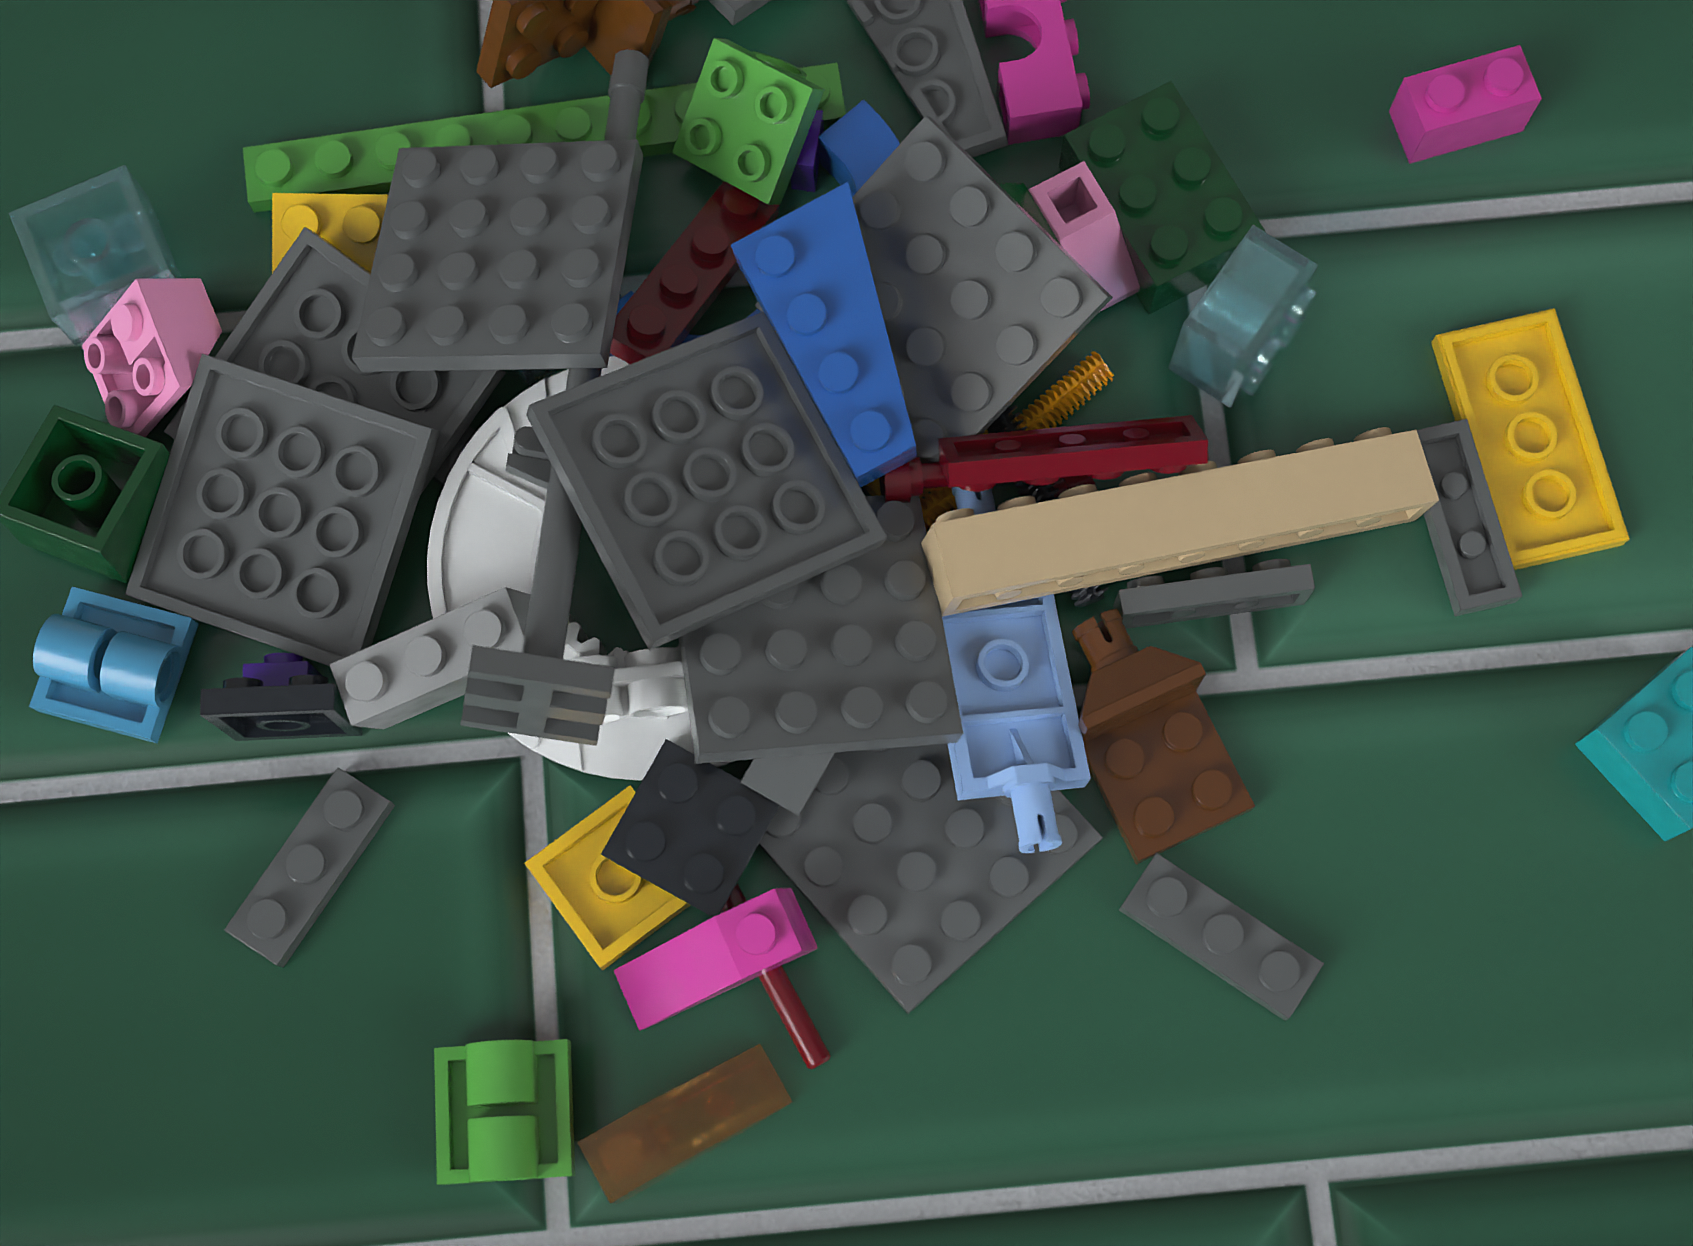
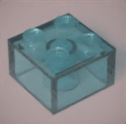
(91, 247)
(1245, 318)

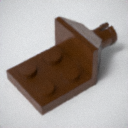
(535, 32)
(1153, 742)

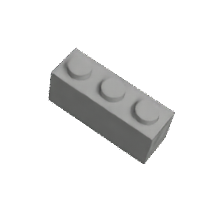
(427, 661)

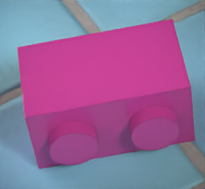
(1464, 104)

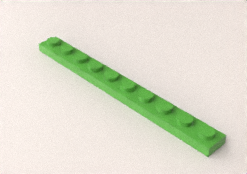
(367, 158)

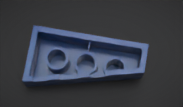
(827, 314)

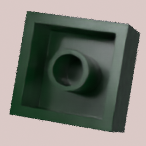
(84, 492)

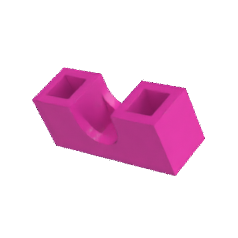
(1042, 91)

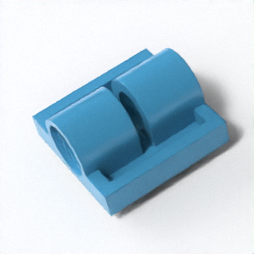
(111, 663)

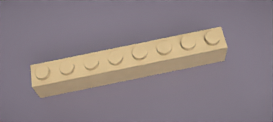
(1176, 520)

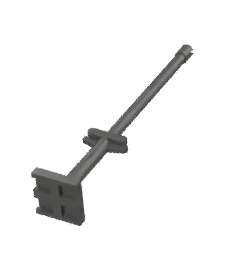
(538, 689)

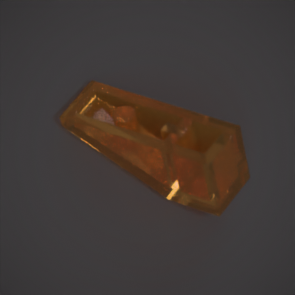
(684, 1124)

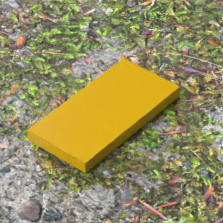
(1532, 437)

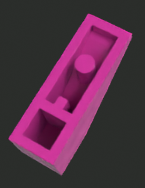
(715, 957)

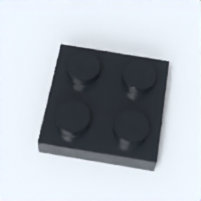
(258, 712)
(690, 829)

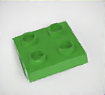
(748, 119)
(504, 1111)

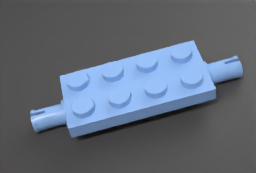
(1014, 706)

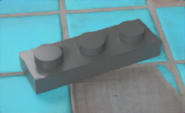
(1466, 523)
(1214, 593)
(309, 867)
(1221, 937)

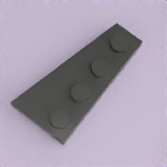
(937, 66)

